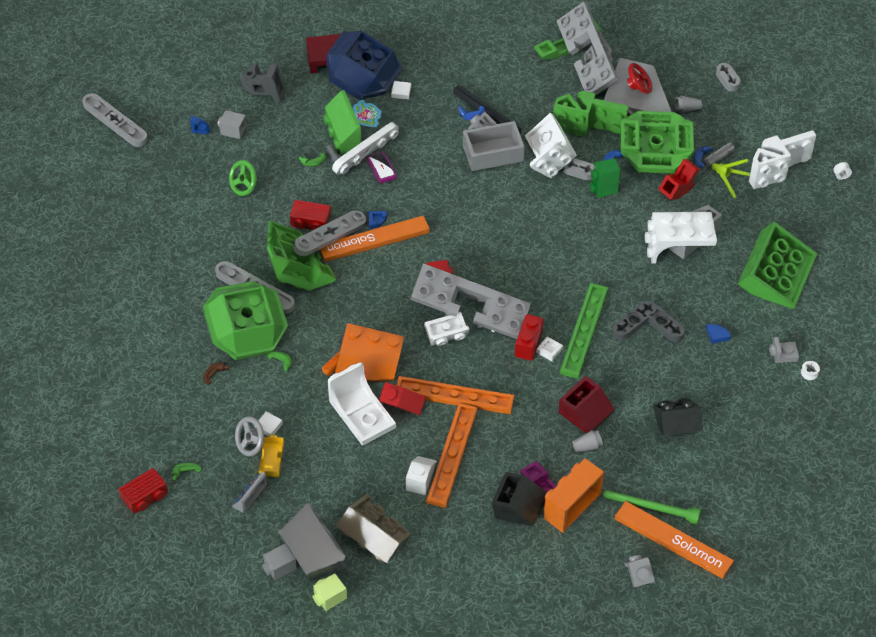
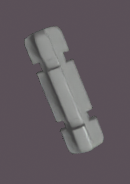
(719, 154)

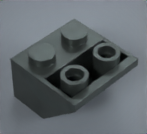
(678, 416)
(518, 499)

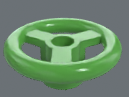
(245, 177)

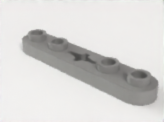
(124, 126)
(319, 239)
(234, 275)

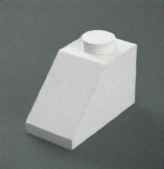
(420, 475)

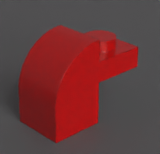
(681, 182)

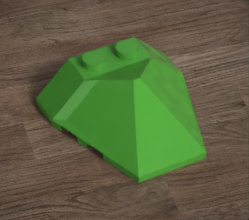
(291, 268)

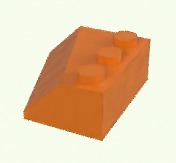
(374, 349)

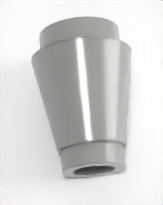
(687, 104)
(588, 441)

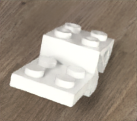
(777, 155)

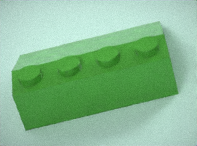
(777, 266)

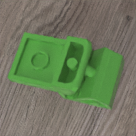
(588, 112)

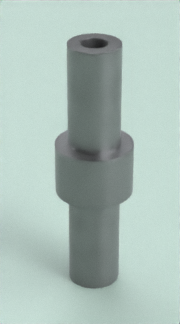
(334, 156)

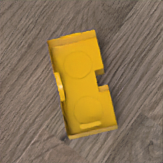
(271, 450)

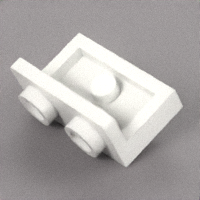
(446, 329)

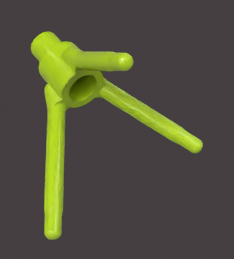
(725, 170)

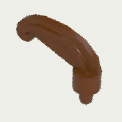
(211, 371)

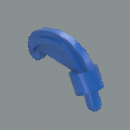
(468, 116)
(612, 154)
(699, 154)

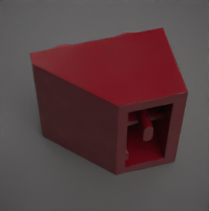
(585, 405)

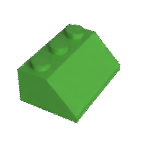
(342, 123)

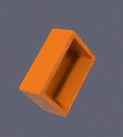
(573, 495)

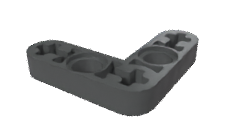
(649, 317)

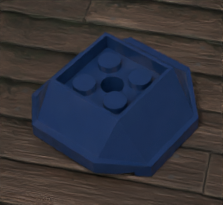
(362, 65)

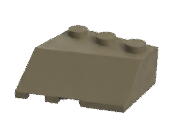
(373, 529)

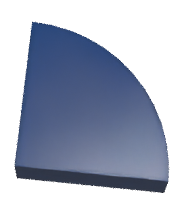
(199, 126)
(377, 218)
(717, 333)

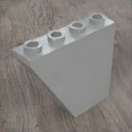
(637, 101)

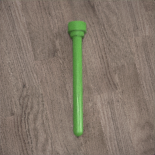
(691, 515)

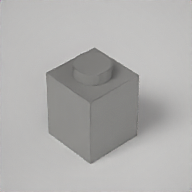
(232, 124)
(279, 562)

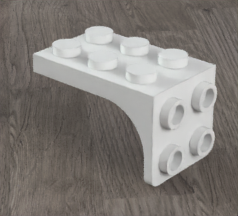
(549, 146)
(679, 229)
(358, 405)

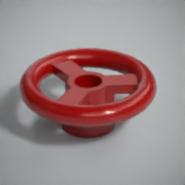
(637, 80)

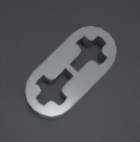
(724, 78)
(579, 169)

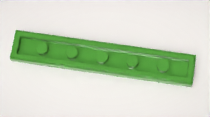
(584, 331)

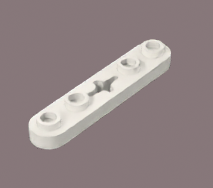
(365, 148)

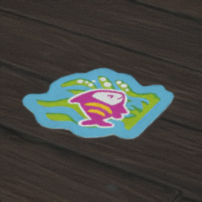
(367, 113)

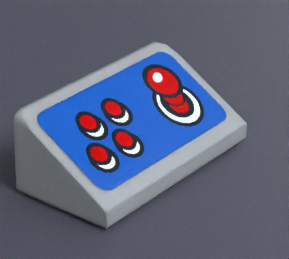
(251, 492)

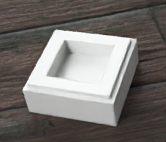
(401, 90)
(549, 348)
(270, 423)

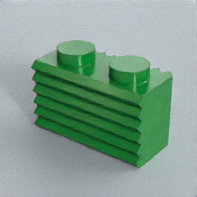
(605, 178)

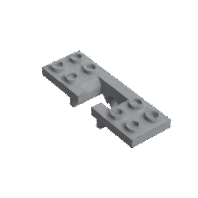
(579, 31)
(439, 291)

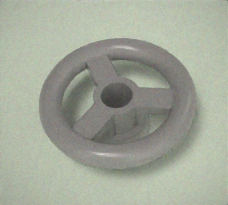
(251, 436)

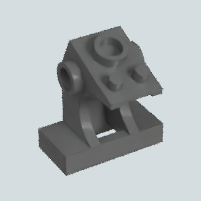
(267, 84)

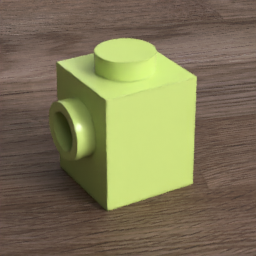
(329, 592)

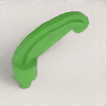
(313, 162)
(282, 357)
(184, 467)

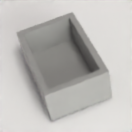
(493, 146)

